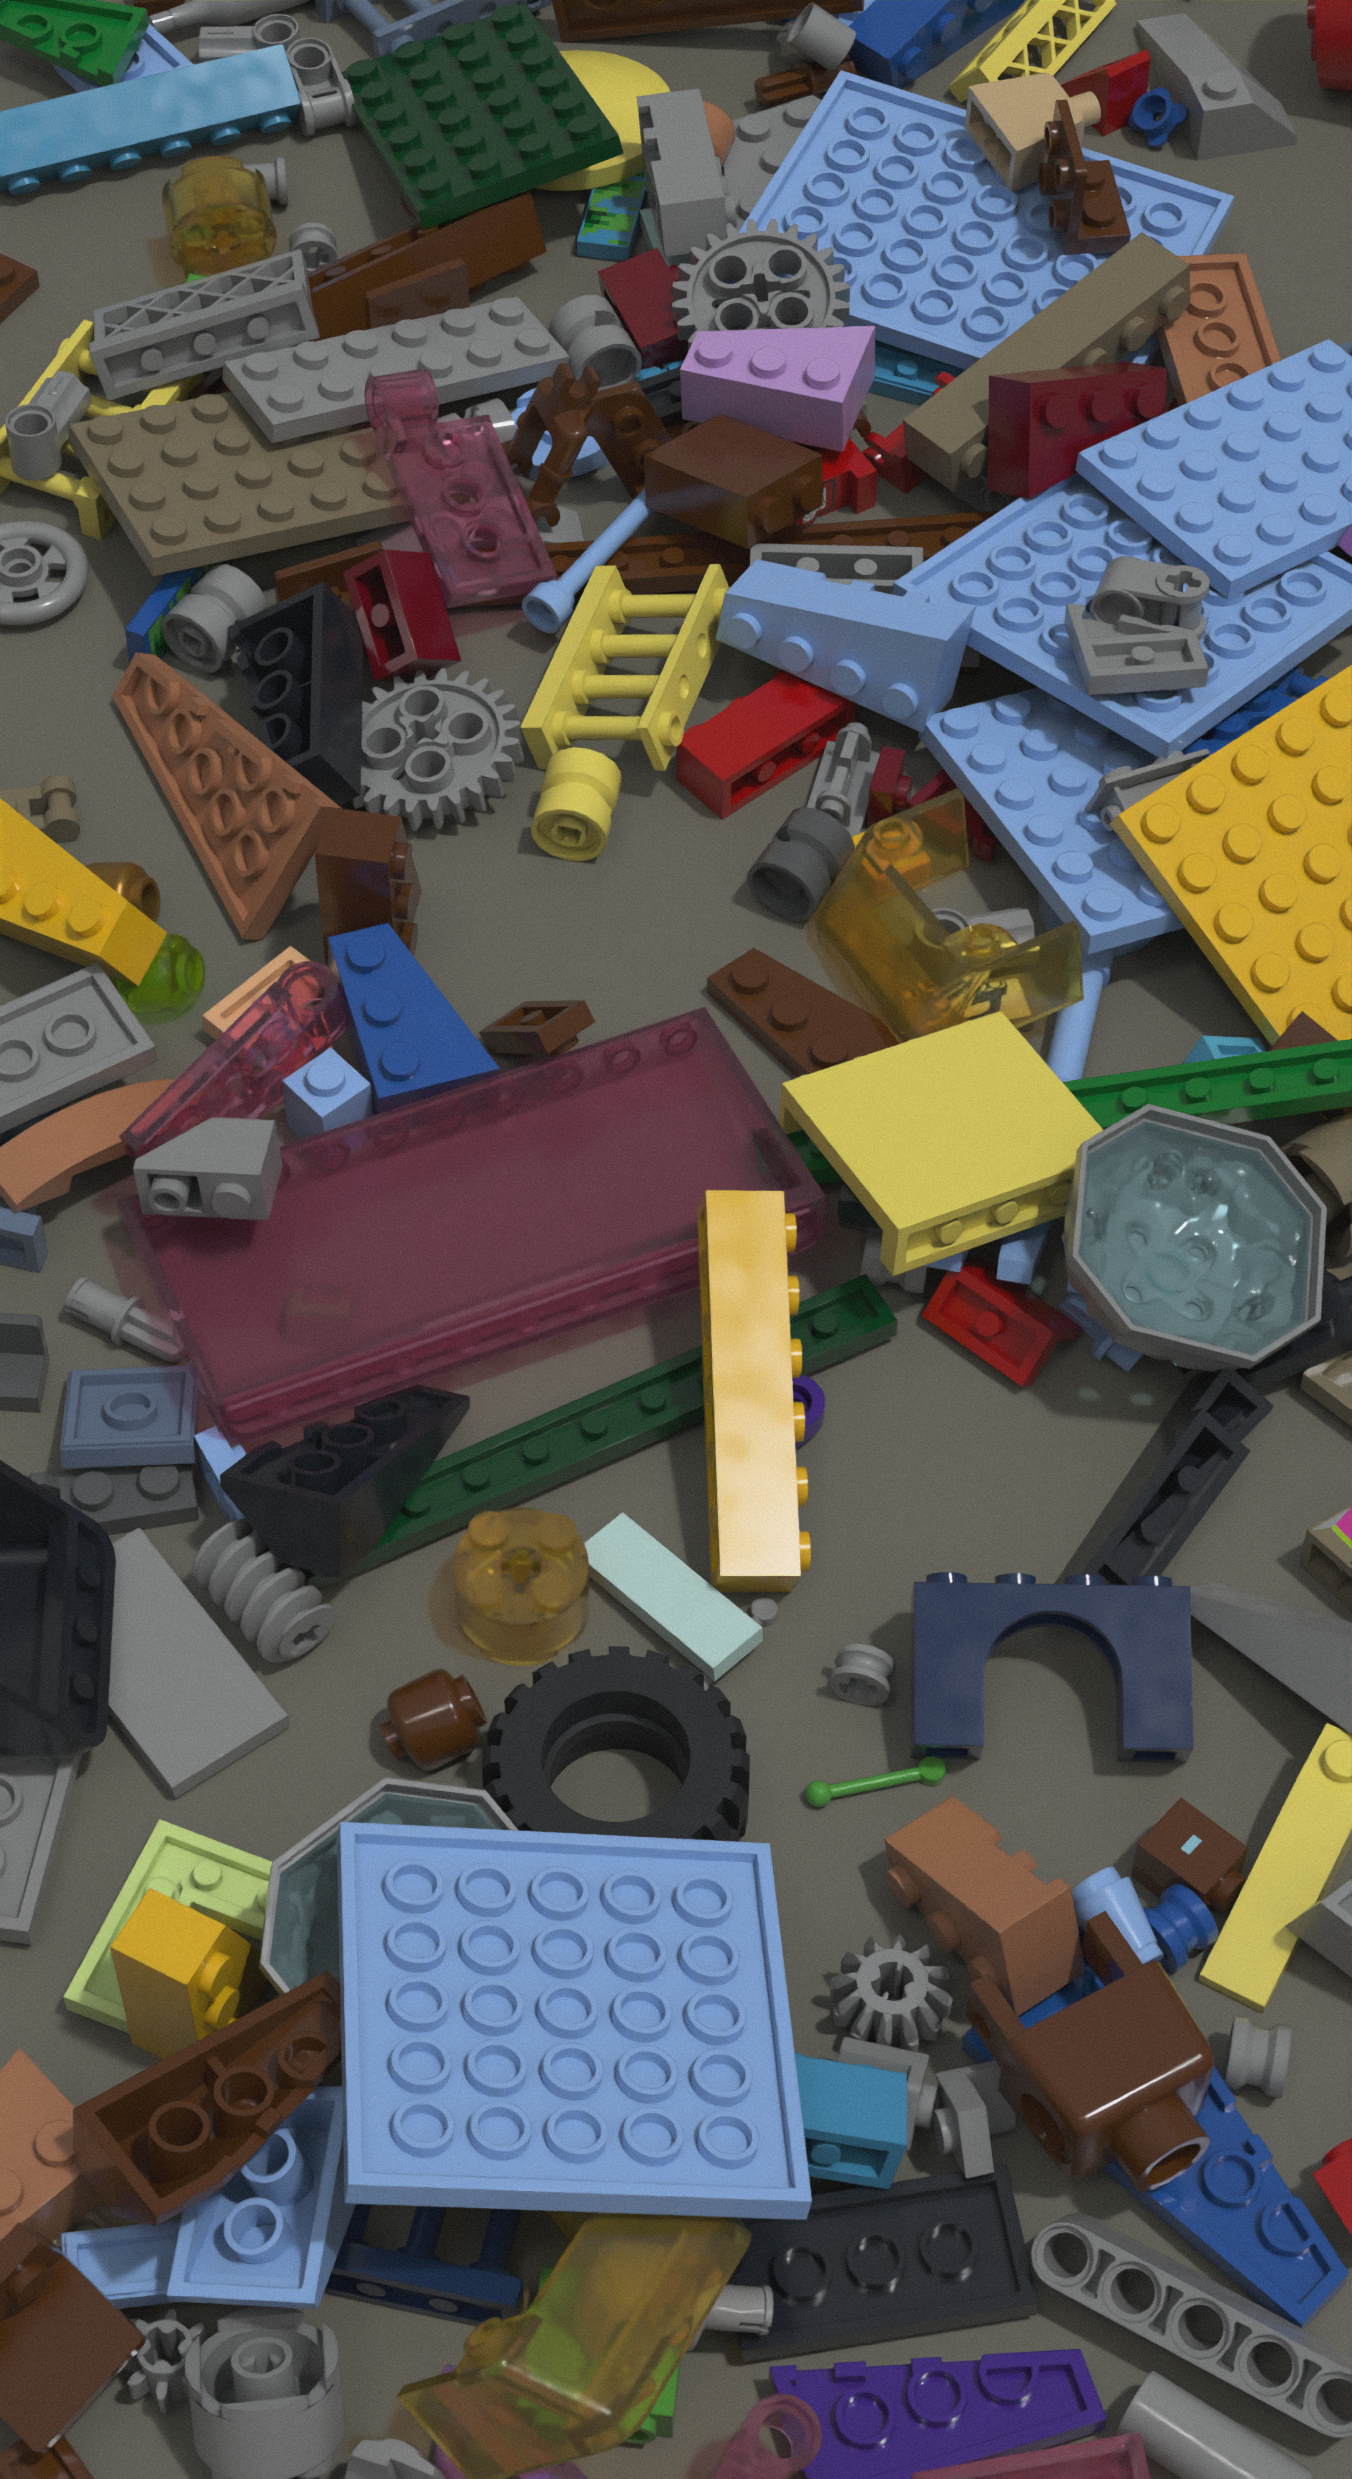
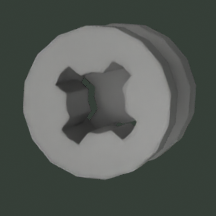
(1257, 2056)

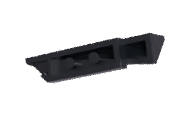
(1172, 1480)

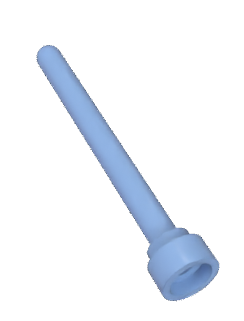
(552, 601)

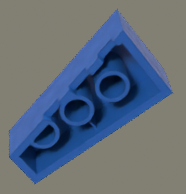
(909, 37)

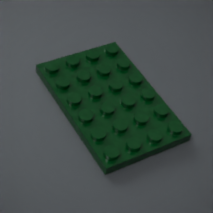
(478, 115)

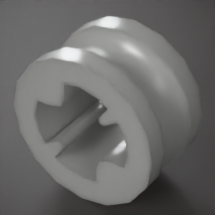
(318, 236)
(862, 1674)

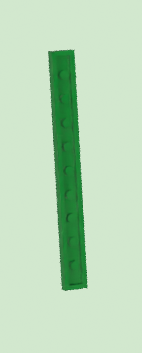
(1214, 1089)

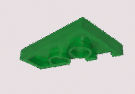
(78, 35)

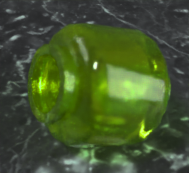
(170, 981)

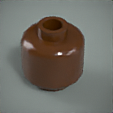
(433, 1719)

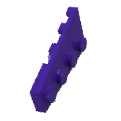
(940, 2412)

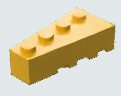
(66, 907)

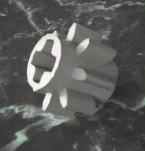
(159, 2378)

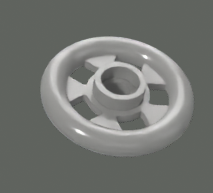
(27, 572)

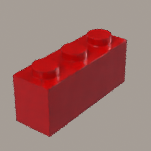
(759, 741)

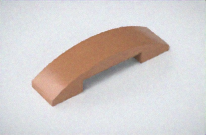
(75, 1139)

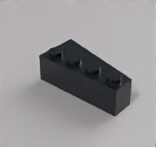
(308, 686)

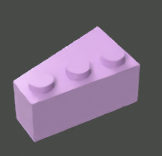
(782, 380)

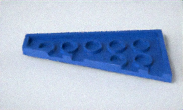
(1230, 2199)

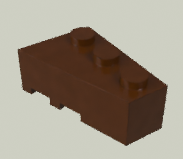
(366, 875)

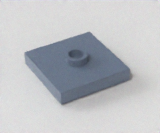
(130, 1417)

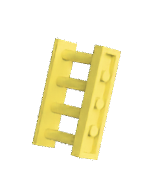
(75, 358)
(592, 642)

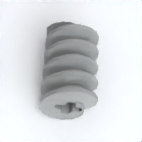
(262, 1593)

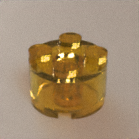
(218, 216)
(521, 1584)

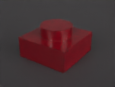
(889, 786)

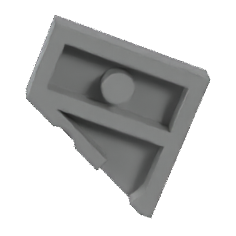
(1134, 654)

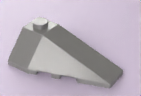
(1224, 101)
(1291, 1643)

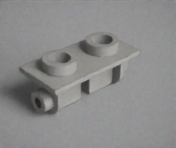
(845, 777)
(1125, 786)

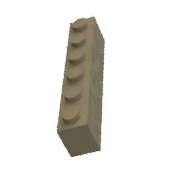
(1087, 325)

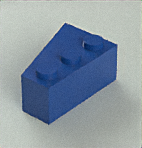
(400, 1022)

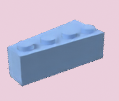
(850, 639)

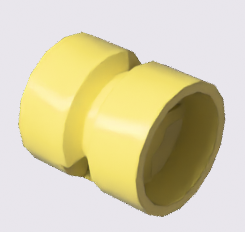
(576, 804)

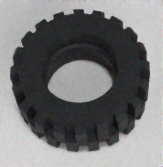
(628, 1706)

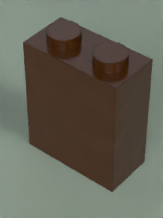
(733, 480)

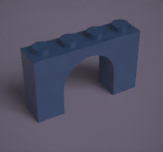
(1135, 1627)

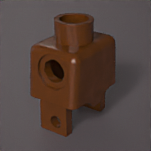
(1108, 2072)

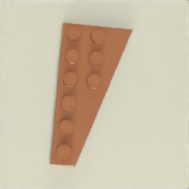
(234, 796)

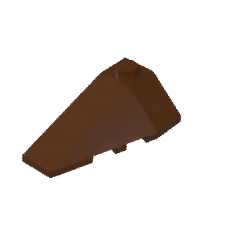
(207, 2108)

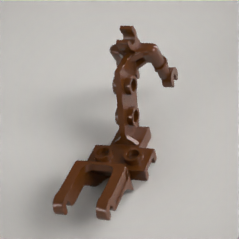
(615, 417)

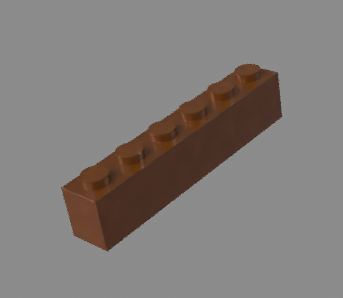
(488, 240)

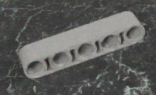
(1168, 2326)

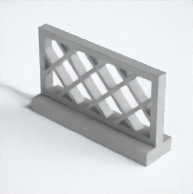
(203, 325)

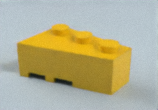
(182, 1974)

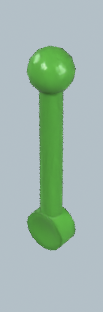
(929, 1772)

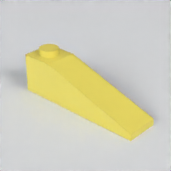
(1288, 1876)

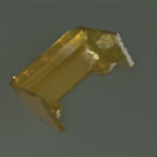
(905, 957)
(587, 2350)

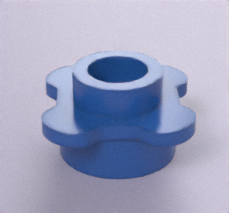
(1148, 108)

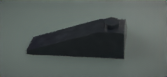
(343, 1484)

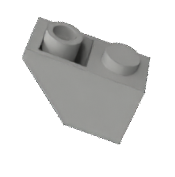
(213, 1171)

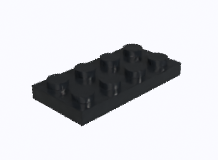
(889, 2264)

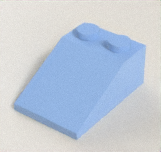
(275, 2222)

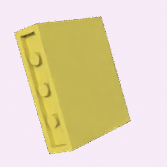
(946, 1137)

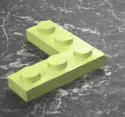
(191, 1870)

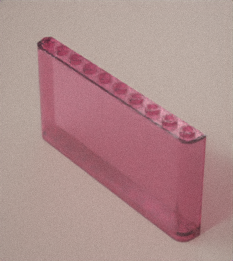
(468, 1226)

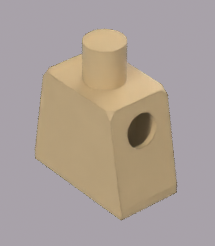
(1010, 119)

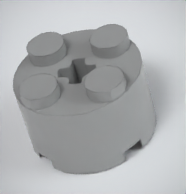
(266, 2396)

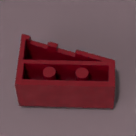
(1053, 414)

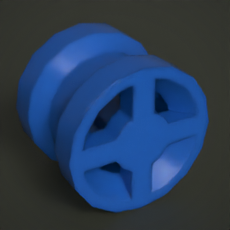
(1180, 1925)

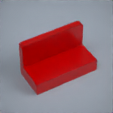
(999, 1320)

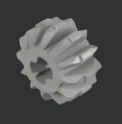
(895, 1973)

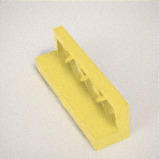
(1022, 29)

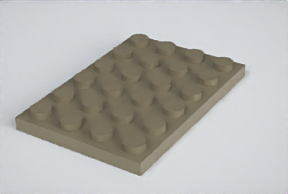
(210, 487)

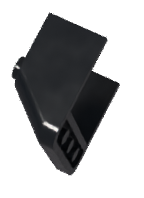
(52, 1623)

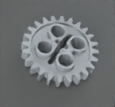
(760, 296)
(437, 748)

